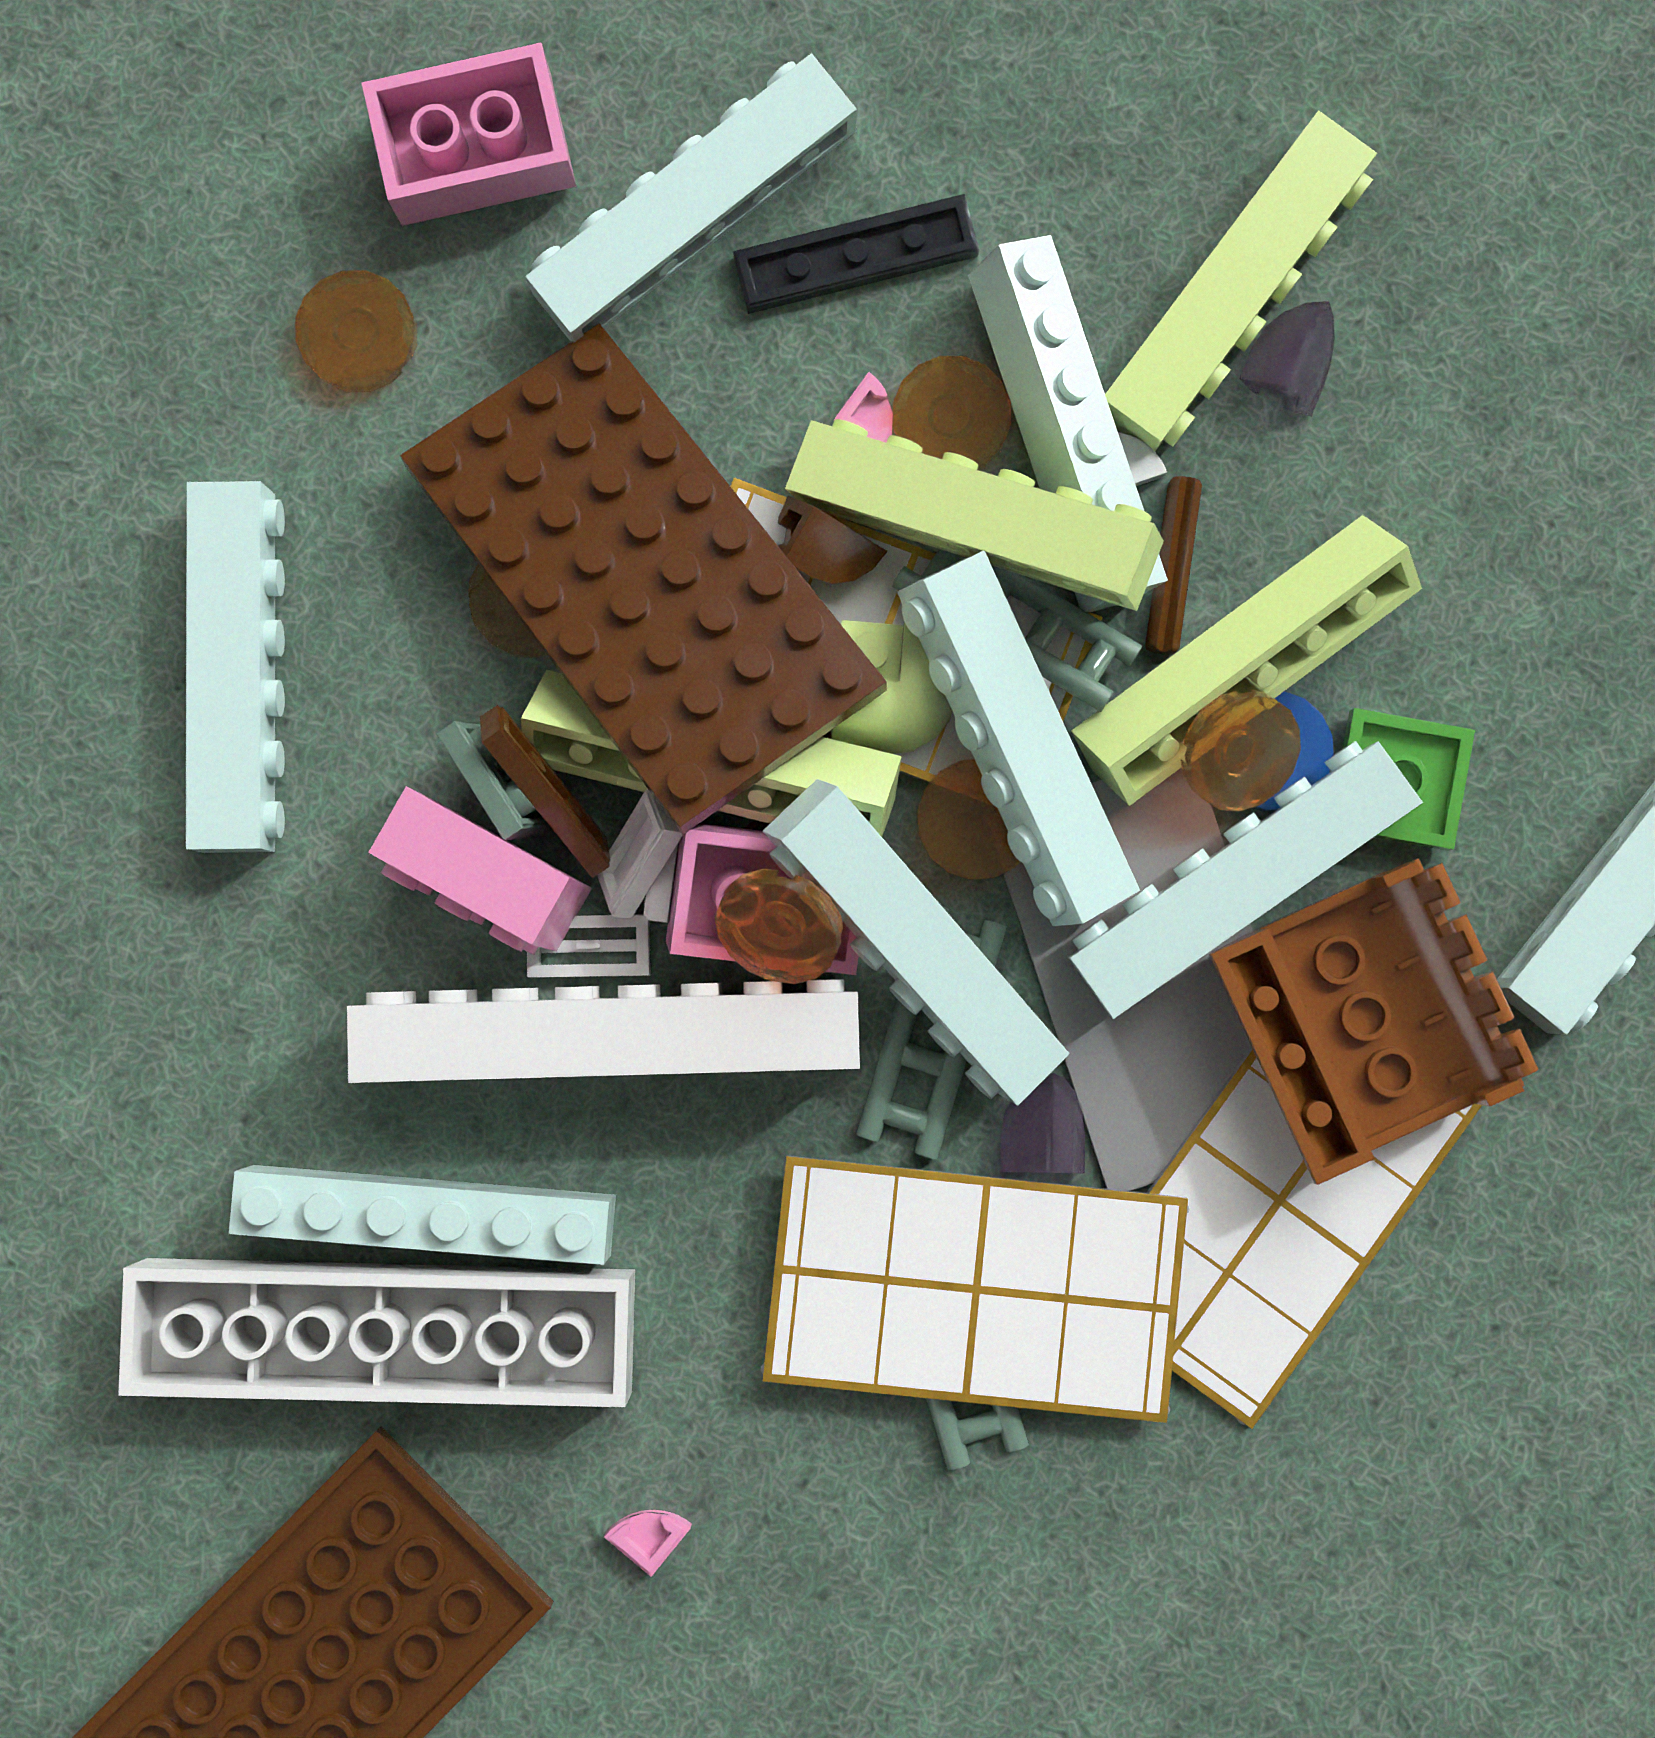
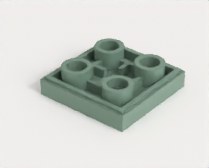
(496, 791)

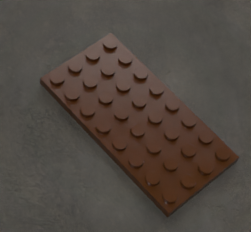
(643, 577)
(343, 1623)

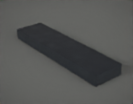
(856, 253)

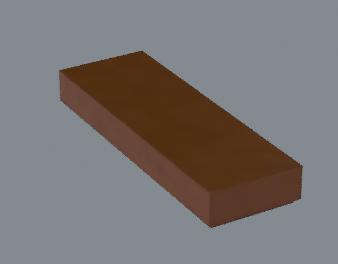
(545, 790)

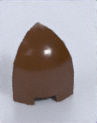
(824, 545)

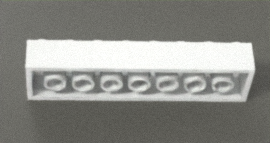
(602, 1036)
(377, 1332)

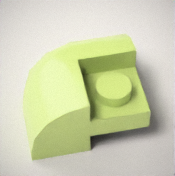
(912, 706)

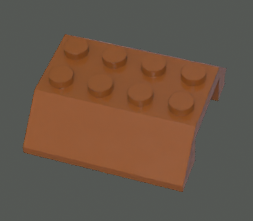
(1373, 1016)

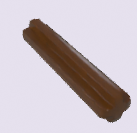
(1176, 557)

